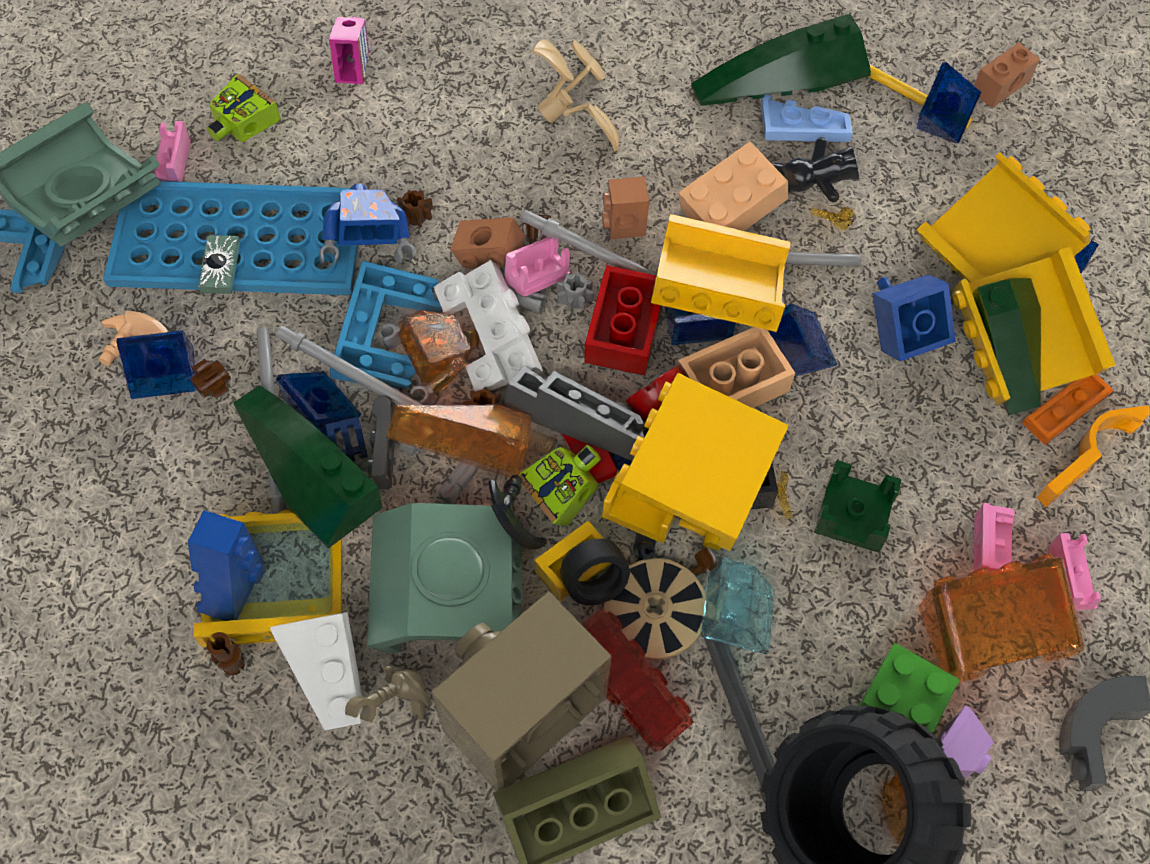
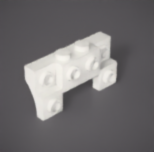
(496, 321)

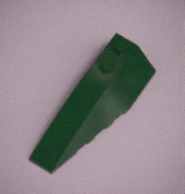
(801, 59)
(308, 468)

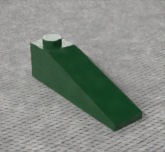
(1014, 330)

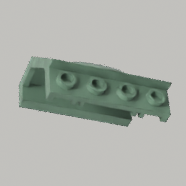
(71, 176)
(440, 574)

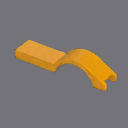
(1122, 419)

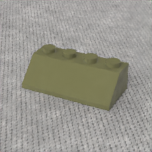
(578, 804)

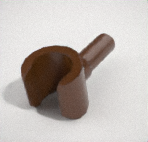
(706, 562)

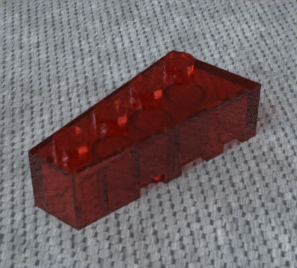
(638, 688)

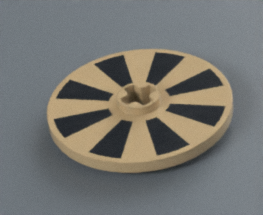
(682, 608)

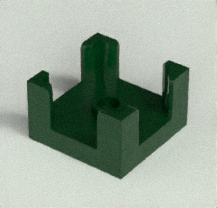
(857, 509)

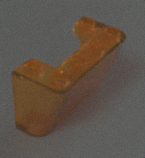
(1002, 617)

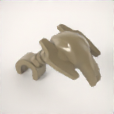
(404, 683)

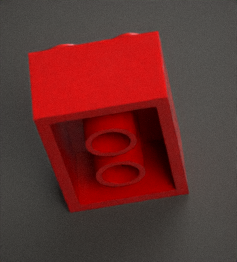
(623, 322)

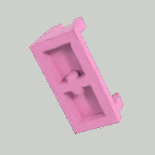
(172, 152)
(536, 266)
(992, 537)
(1076, 569)

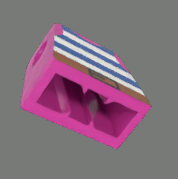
(347, 38)

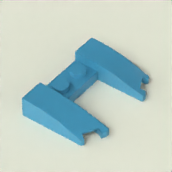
(39, 253)
(372, 289)

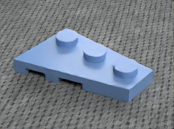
(795, 123)

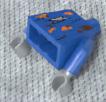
(365, 219)

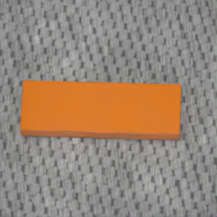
(1066, 407)

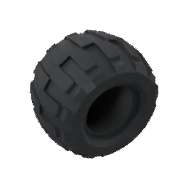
(820, 761)

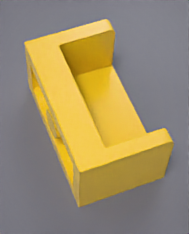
(637, 514)
(549, 563)

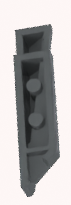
(574, 411)

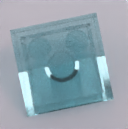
(738, 606)

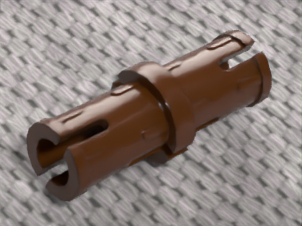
(225, 653)

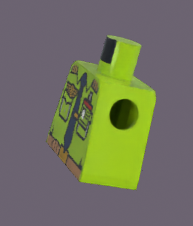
(241, 111)
(562, 482)

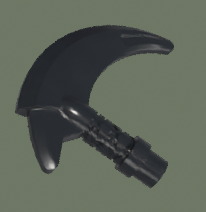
(503, 510)

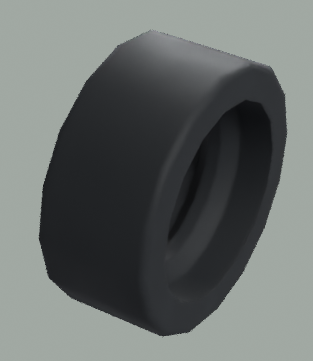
(588, 555)

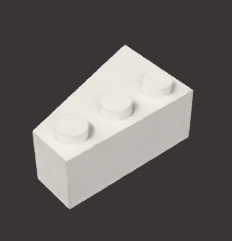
(323, 664)

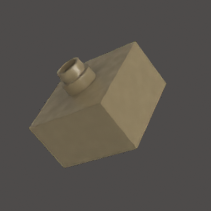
(521, 689)

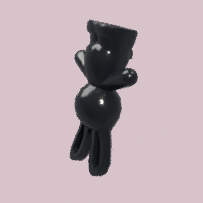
(821, 170)

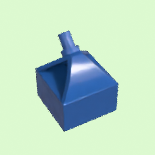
(913, 316)

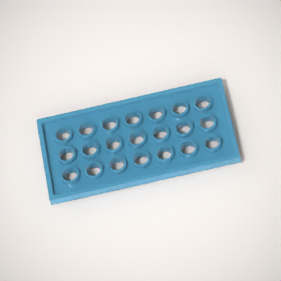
(185, 274)

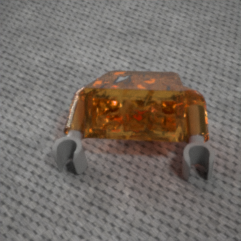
(434, 347)

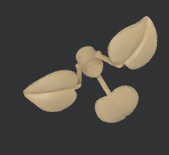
(558, 101)

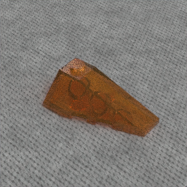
(472, 434)

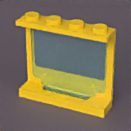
(298, 581)

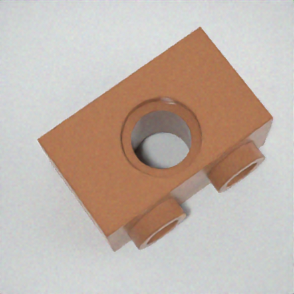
(1006, 74)
(626, 207)
(486, 240)

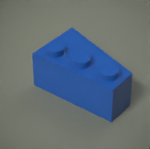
(225, 565)

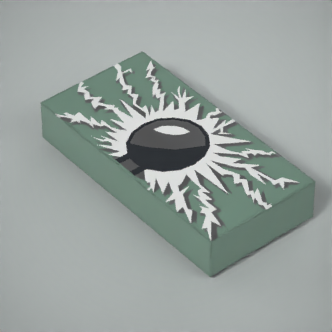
(219, 264)

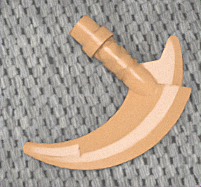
(128, 325)

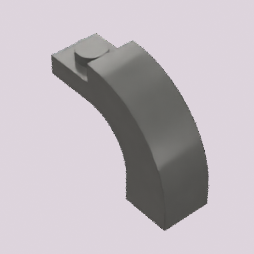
(1082, 727)

